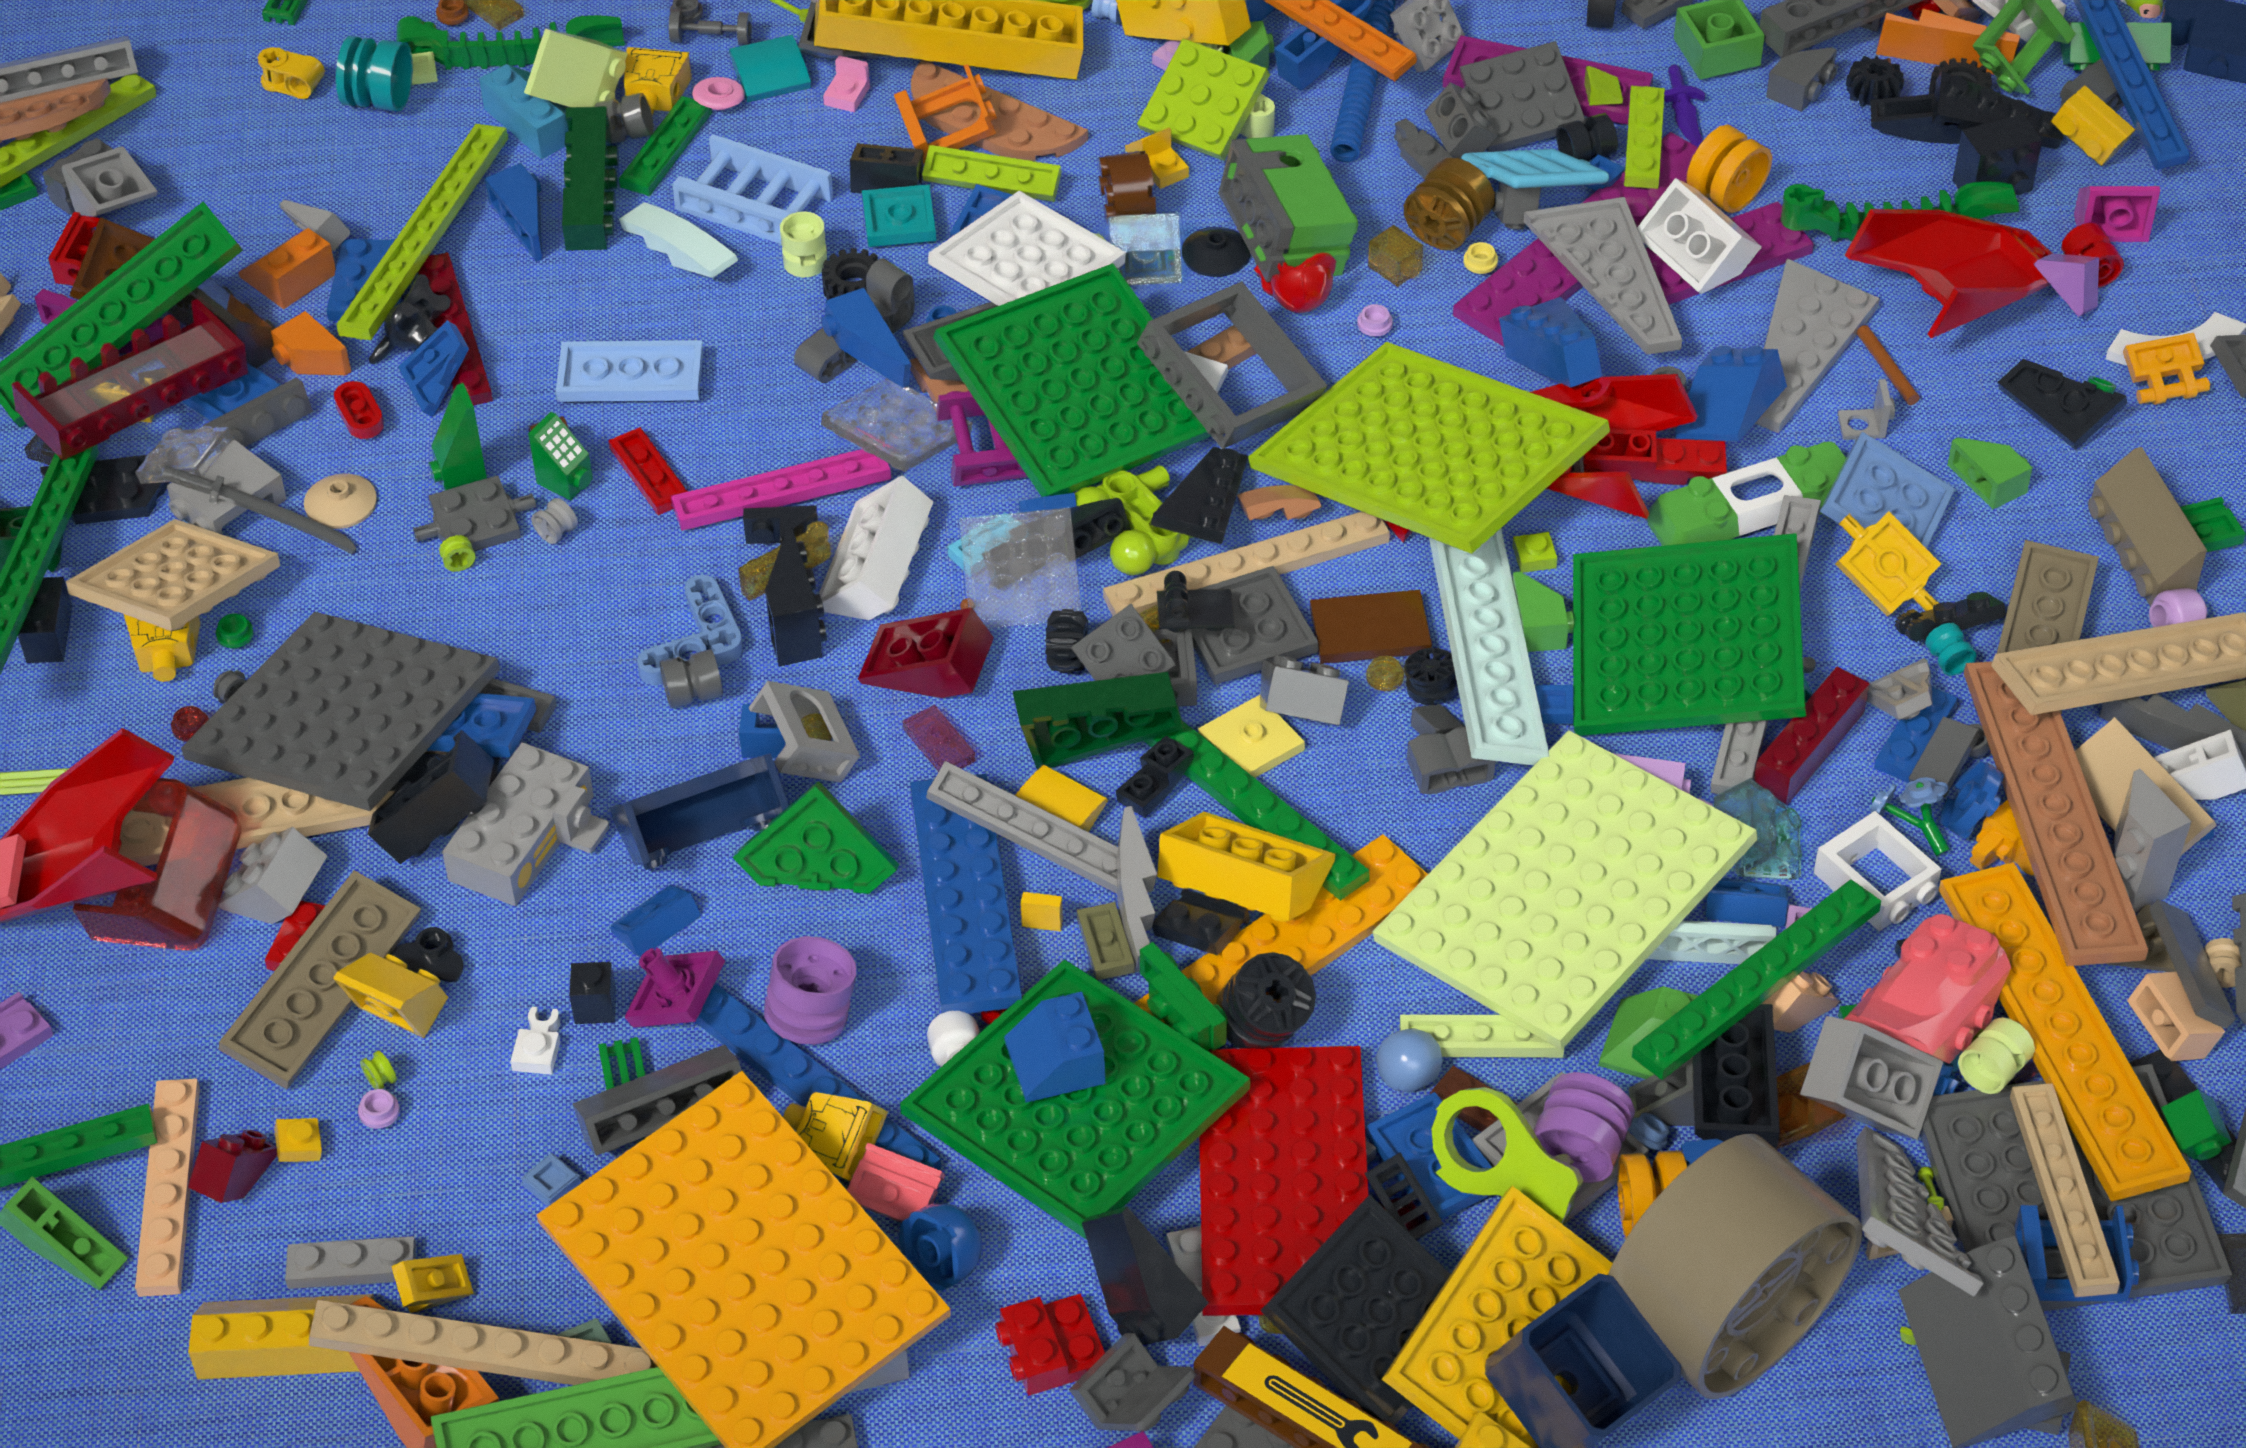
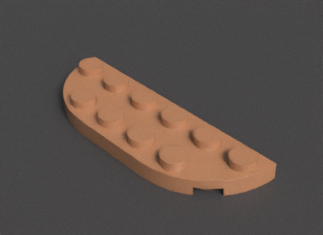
(50, 109)
(1019, 127)

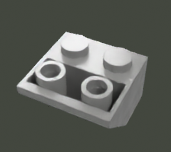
(272, 877)

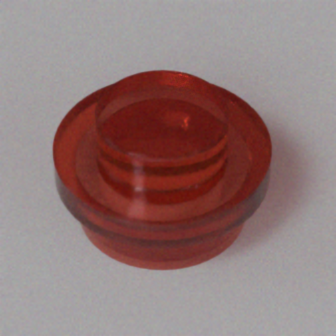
(187, 722)

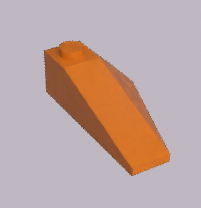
(417, 1390)

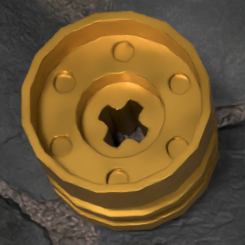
(1449, 203)

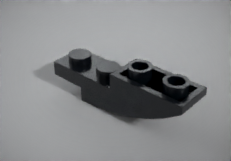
(1097, 524)

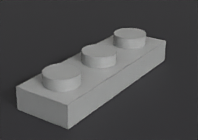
(346, 1261)

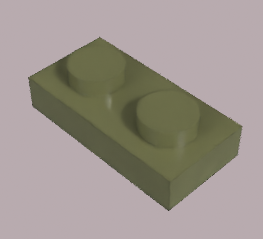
(1105, 941)

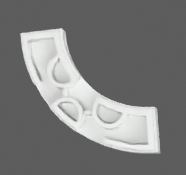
(2205, 334)

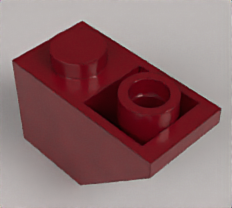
(231, 1165)

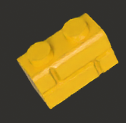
(2092, 125)

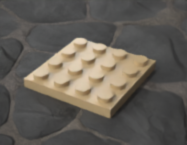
(173, 574)

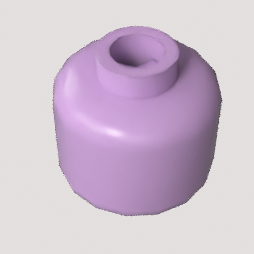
(2177, 607)

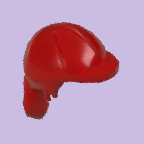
(1303, 286)

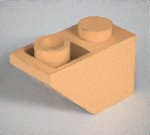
(1801, 1001)

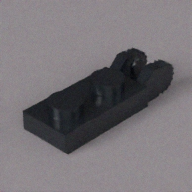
(1966, 613)

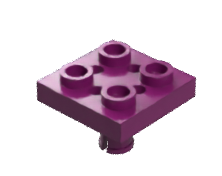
(673, 987)

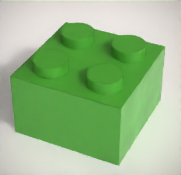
(1718, 37)

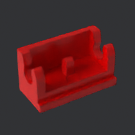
(71, 248)

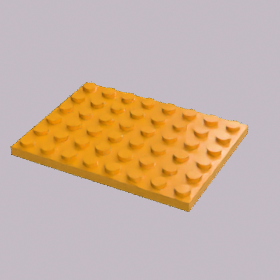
(743, 1267)

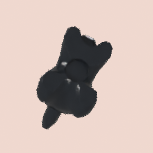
(411, 321)

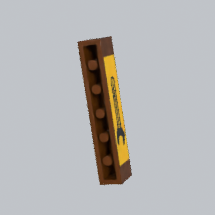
(1286, 1400)

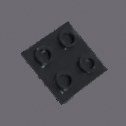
(1193, 609)

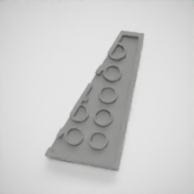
(1811, 329)

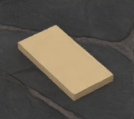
(2108, 768)

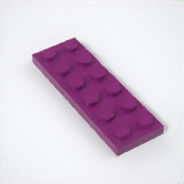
(1473, 50)
(1766, 229)

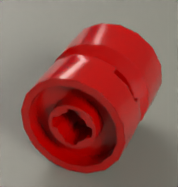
(2092, 241)

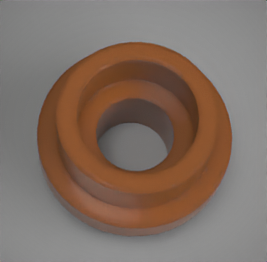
(452, 12)

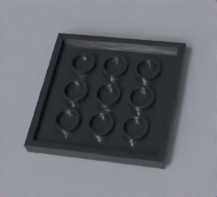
(1359, 1305)

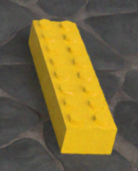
(980, 33)

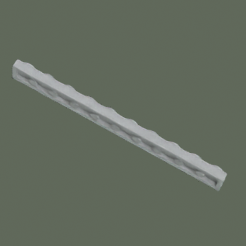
(1744, 740)

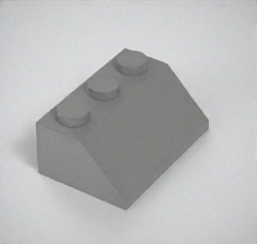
(2148, 841)

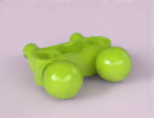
(1144, 544)

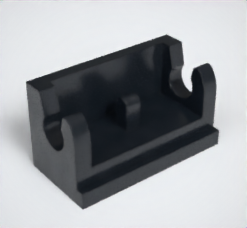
(884, 167)

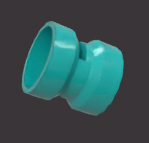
(1950, 648)

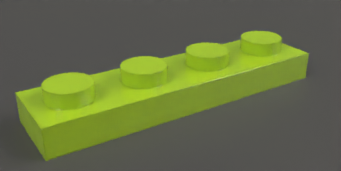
(1644, 137)
(996, 172)

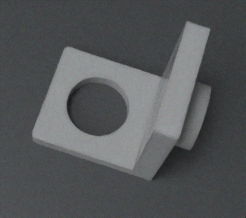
(1876, 418)

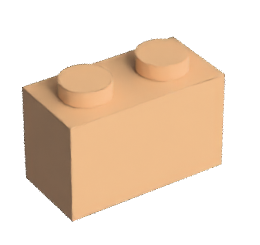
(2170, 1018)

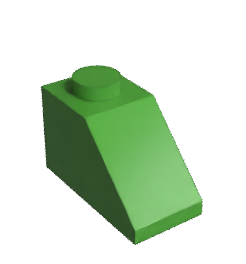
(1253, 45)
(1990, 470)
(1542, 615)

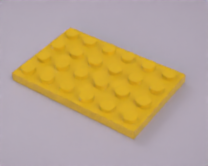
(1502, 1283)

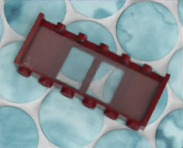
(133, 385)

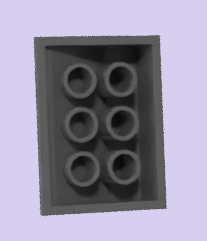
(1989, 1352)

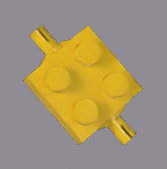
(1887, 563)

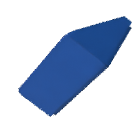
(1748, 902)
(656, 920)

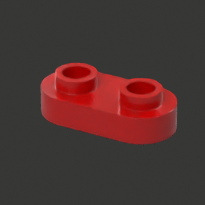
(358, 410)

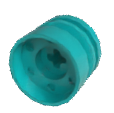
(374, 73)

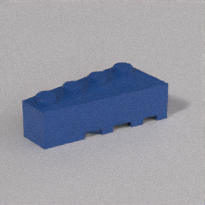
(1551, 342)

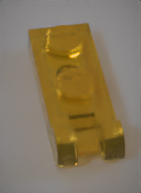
(756, 572)

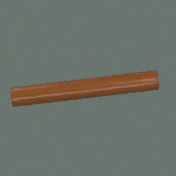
(1888, 365)

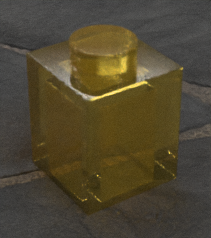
(1395, 256)

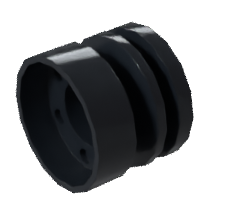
(1253, 1015)

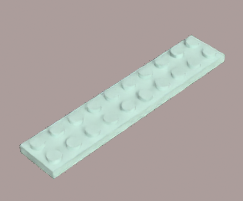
(1489, 653)

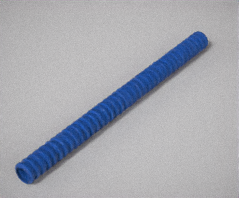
(1359, 92)

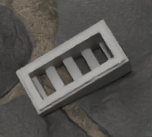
(318, 220)

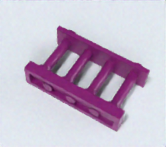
(973, 466)

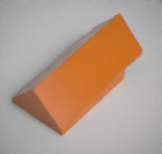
(1938, 39)

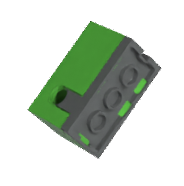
(1286, 202)

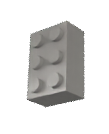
(1871, 1077)

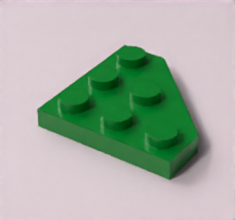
(817, 848)

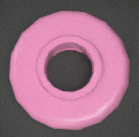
(718, 93)

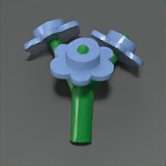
(1917, 793)

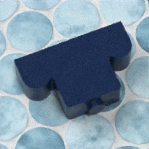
(2214, 36)

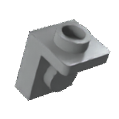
(575, 823)

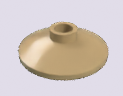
(340, 501)

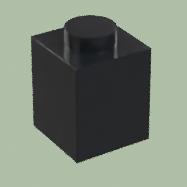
(592, 992)

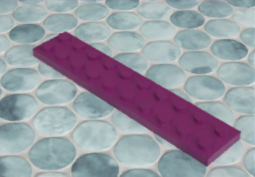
(1536, 272)

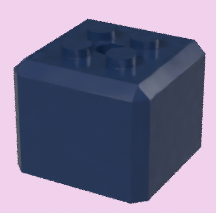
(1602, 1351)

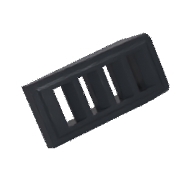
(1388, 1170)

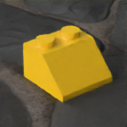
(393, 992)

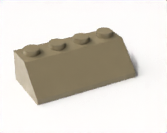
(2147, 527)

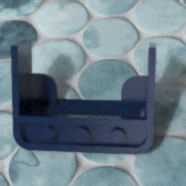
(700, 810)

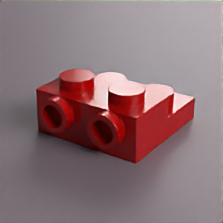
(1049, 1342)

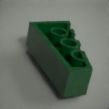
(588, 179)
(1095, 716)

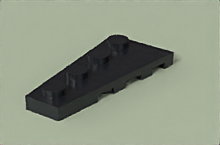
(1205, 497)

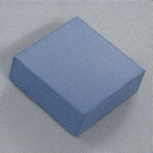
(550, 1179)

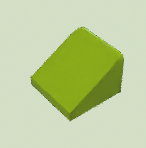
(1602, 87)

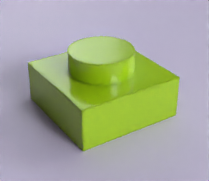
(1534, 552)

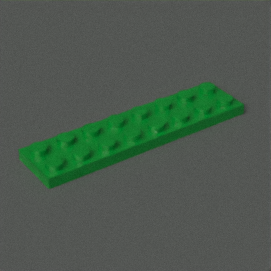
(122, 303)

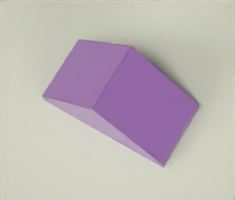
(2073, 279)

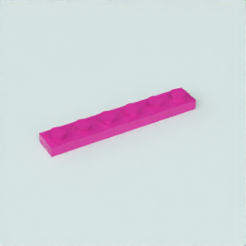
(778, 488)

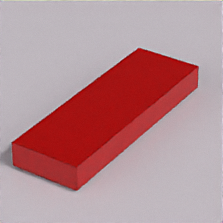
(647, 469)

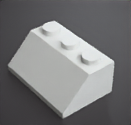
(1696, 238)

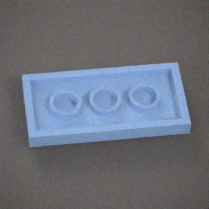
(629, 370)

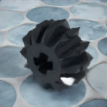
(1874, 80)
(1062, 632)

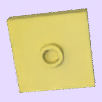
(1253, 737)

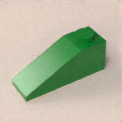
(457, 444)

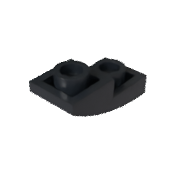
(1160, 772)

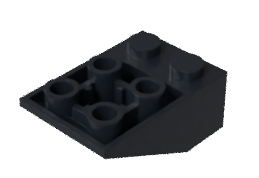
(793, 606)

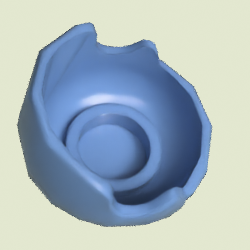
(1409, 1060)

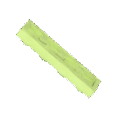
(1480, 1036)

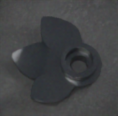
(440, 962)

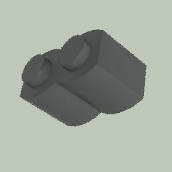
(1446, 762)

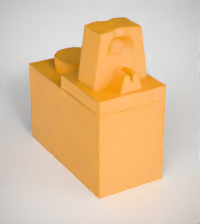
(2000, 840)

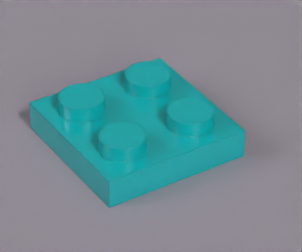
(898, 215)

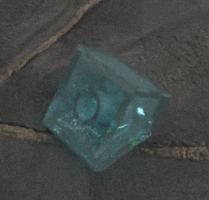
(1150, 247)

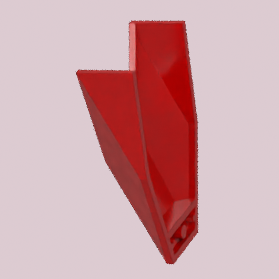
(1955, 258)
(77, 828)

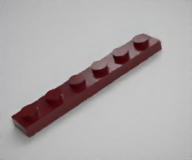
(471, 371)

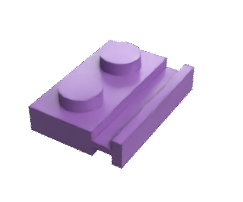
(20, 1029)

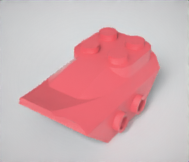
(1938, 988)

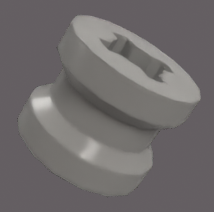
(554, 520)

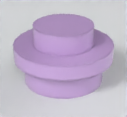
(1374, 320)
(378, 1109)

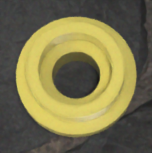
(1480, 258)

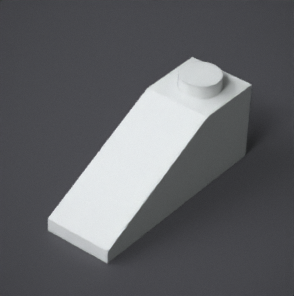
(2207, 767)

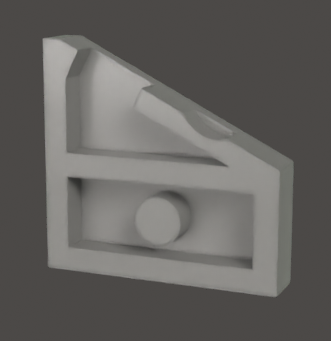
(1903, 691)

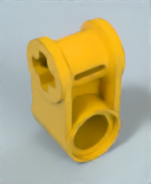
(292, 74)

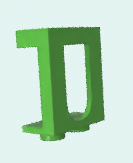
(2050, 27)

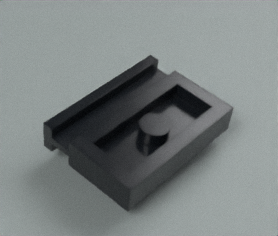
(1200, 922)

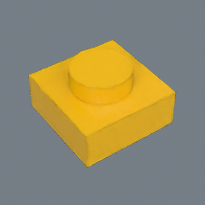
(298, 1140)

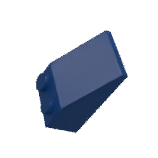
(1732, 392)

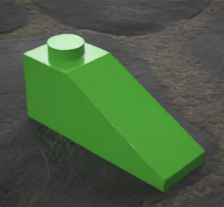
(60, 1235)

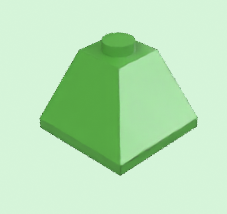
(1635, 1020)

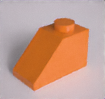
(309, 348)

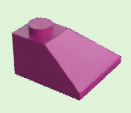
(2121, 211)

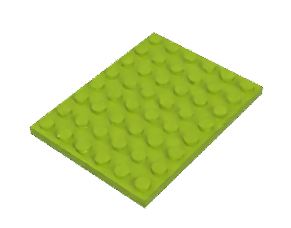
(1429, 446)

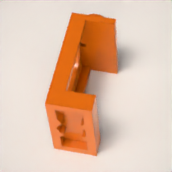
(965, 90)

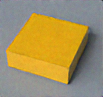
(1041, 911)

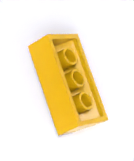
(1243, 865)
(262, 1339)

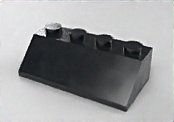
(1738, 1081)

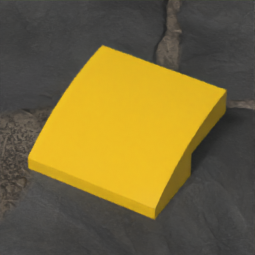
(1063, 797)

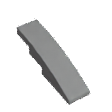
(1134, 880)

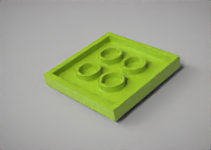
(1204, 98)

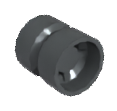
(635, 117)
(691, 678)

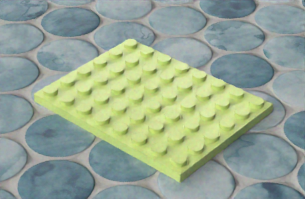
(1565, 888)

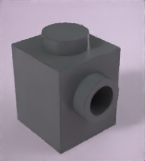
(1512, 204)

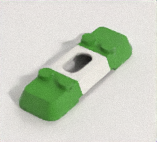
(1712, 513)

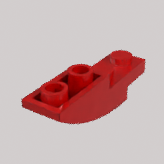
(1657, 458)

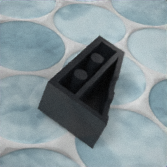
(435, 802)

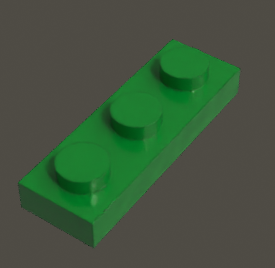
(1155, 961)

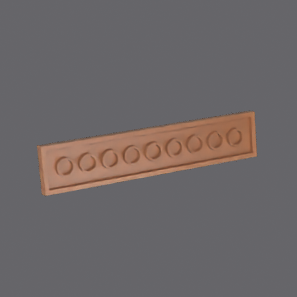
(2057, 826)

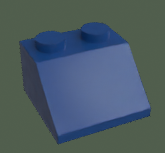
(1056, 1049)

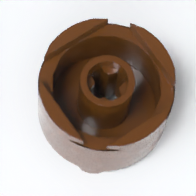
(1126, 184)

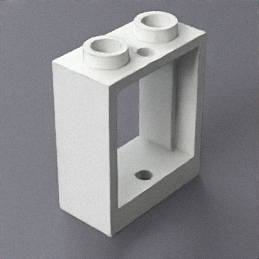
(1875, 832)

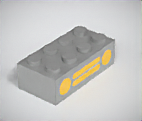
(515, 831)

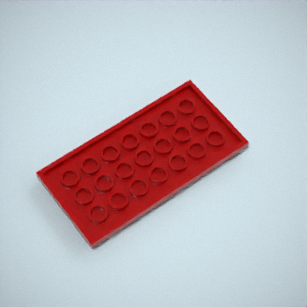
(1279, 1170)

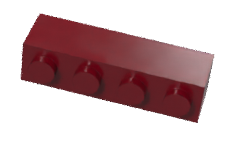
(1812, 738)

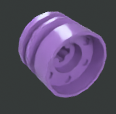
(809, 990)
(1586, 1121)

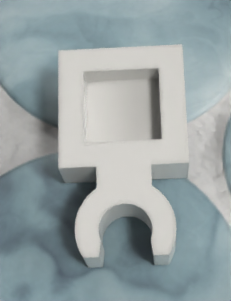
(537, 1048)

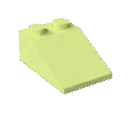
(575, 70)

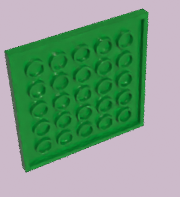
(1071, 382)
(1687, 635)
(1085, 1146)

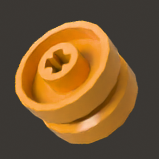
(1729, 168)
(1642, 1184)

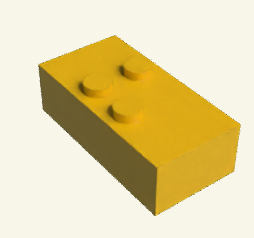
(1192, 20)

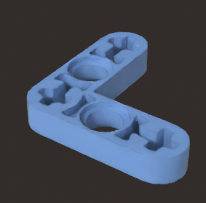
(710, 635)

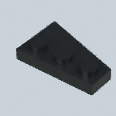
(2059, 403)

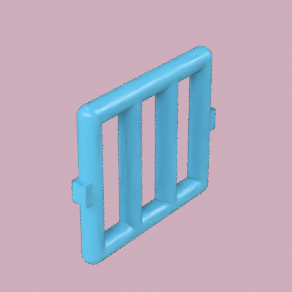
(1536, 168)

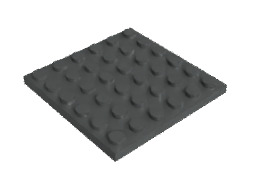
(341, 710)
(1988, 1175)

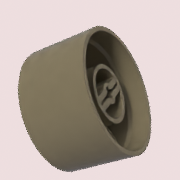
(1736, 1262)

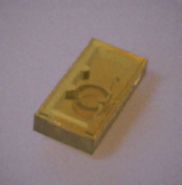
(496, 12)

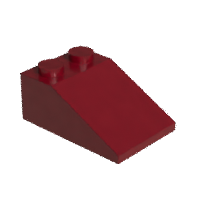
(929, 654)

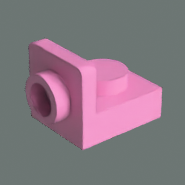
(848, 85)

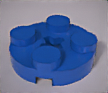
(1976, 798)

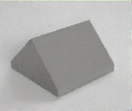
(106, 182)

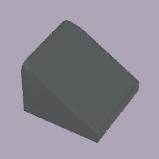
(1433, 720)

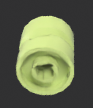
(803, 244)
(1996, 1055)

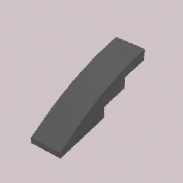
(2169, 724)

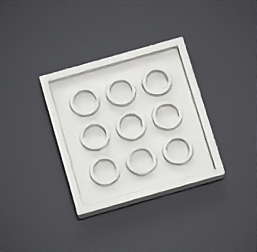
(1021, 251)

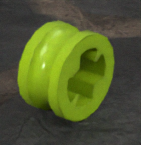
(453, 545)
(378, 1070)

